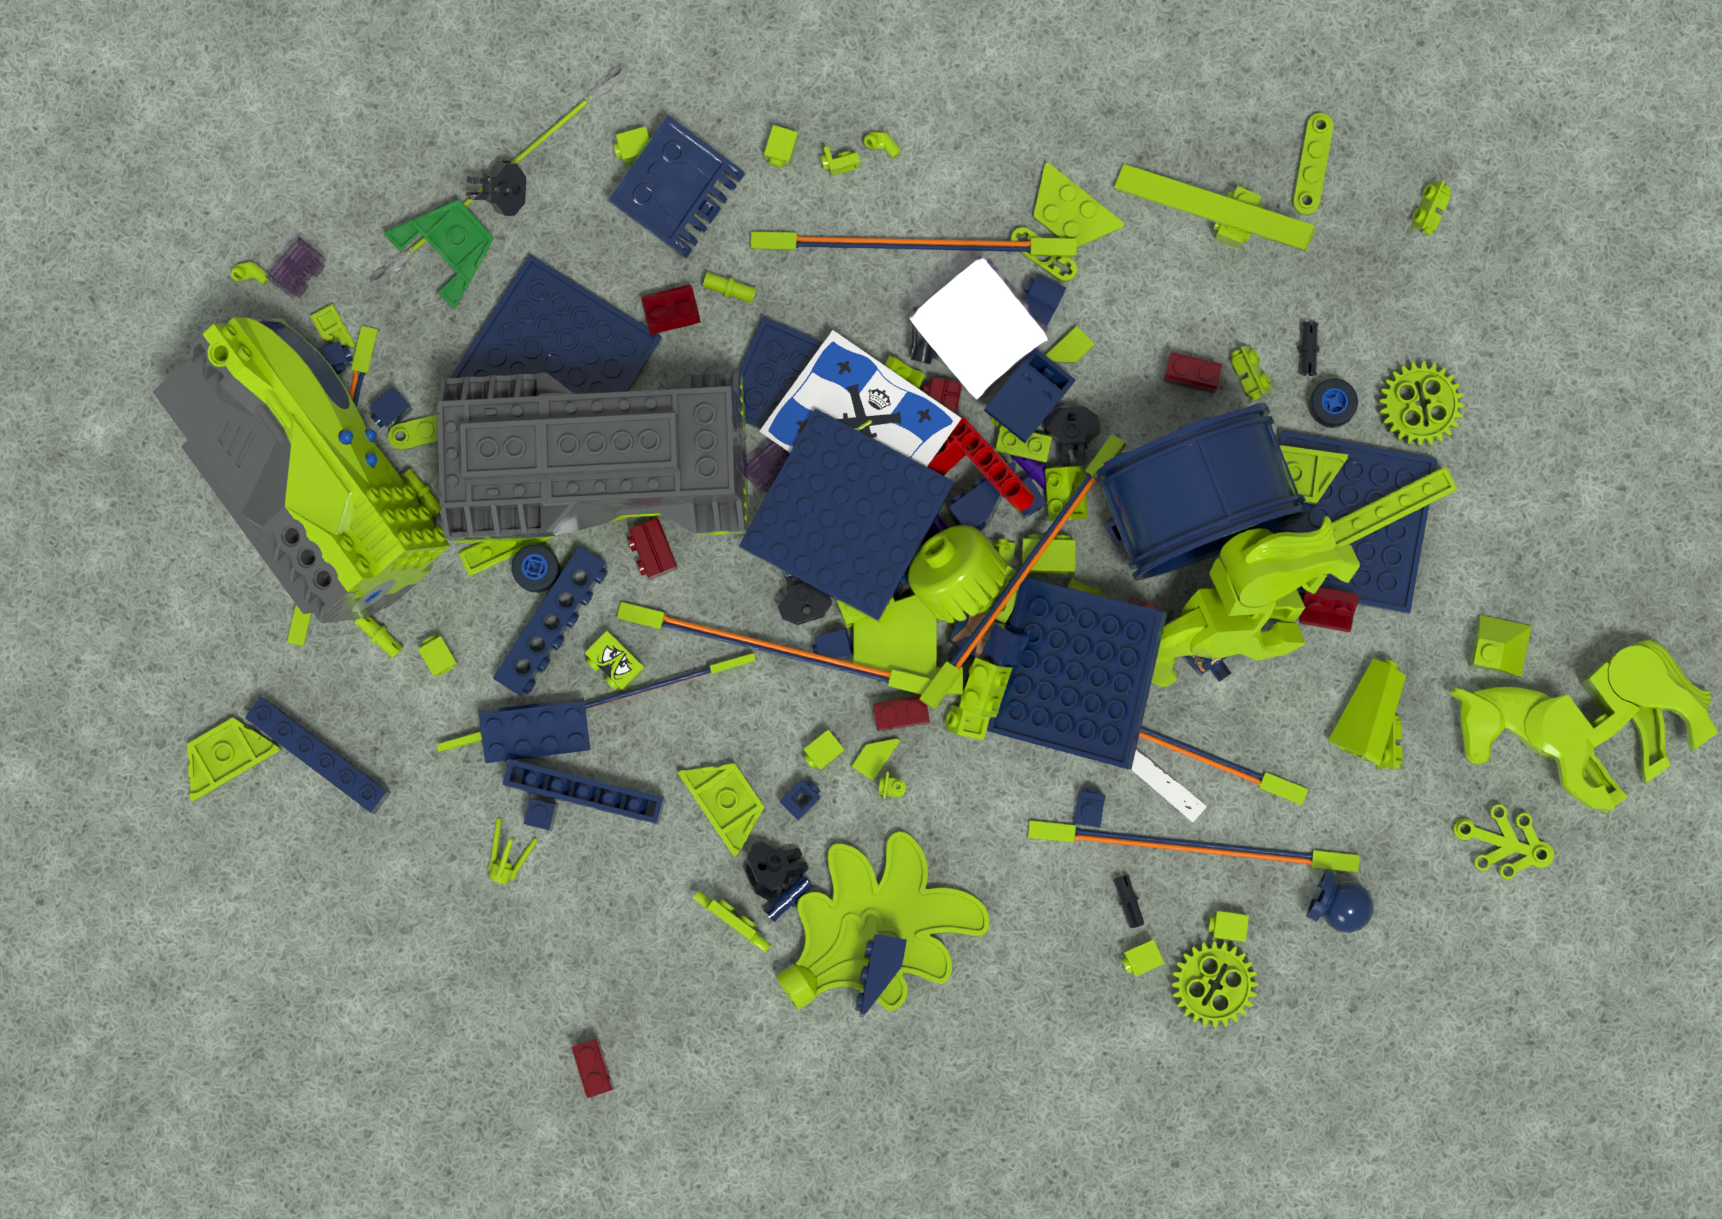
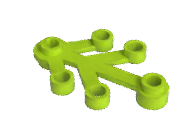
(1509, 843)

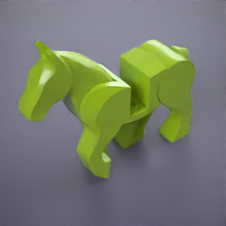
(1253, 584)
(1625, 687)

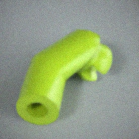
(882, 140)
(248, 271)

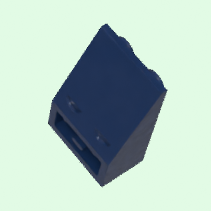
(1029, 395)
(978, 505)
(884, 962)

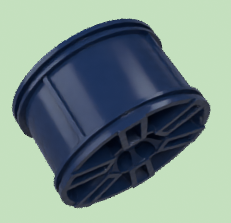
(1199, 490)

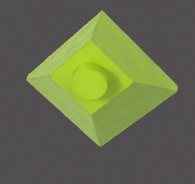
(1500, 646)

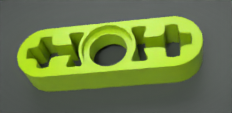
(1055, 272)

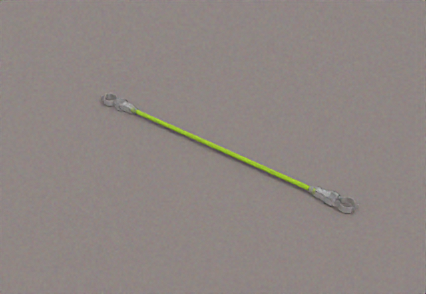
(601, 88)

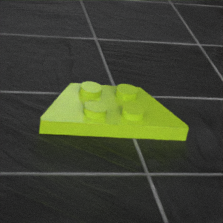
(1071, 211)
(1312, 470)
(224, 755)
(725, 801)

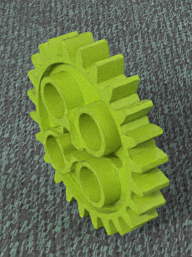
(1445, 400)
(1193, 972)

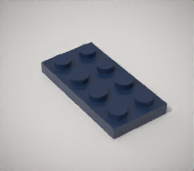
(534, 730)

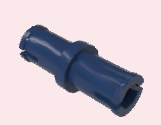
(788, 898)

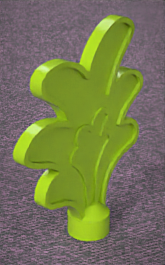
(861, 908)

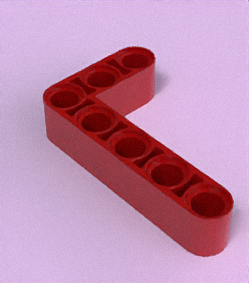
(968, 441)

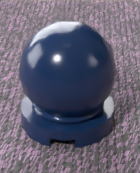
(1342, 904)

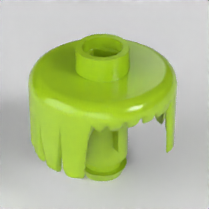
(957, 573)

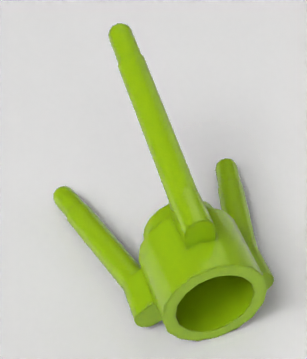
(501, 870)

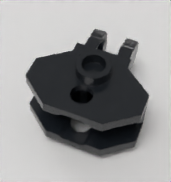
(501, 187)
(1072, 434)
(803, 596)
(770, 869)

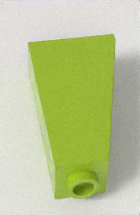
(1370, 712)

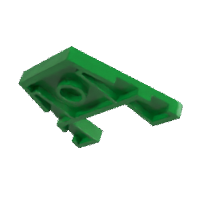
(457, 239)

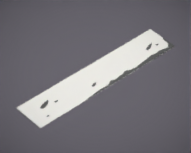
(1167, 786)

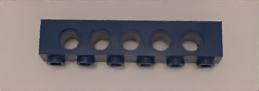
(580, 562)
(317, 755)
(583, 792)

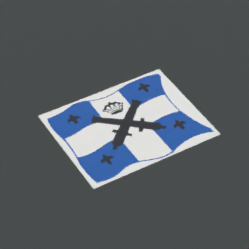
(858, 389)

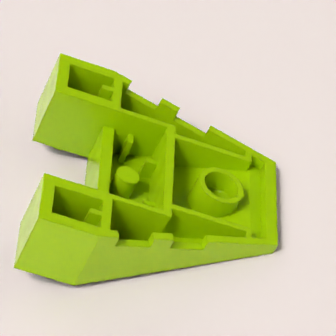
(901, 641)

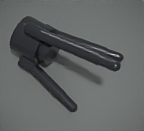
(922, 350)

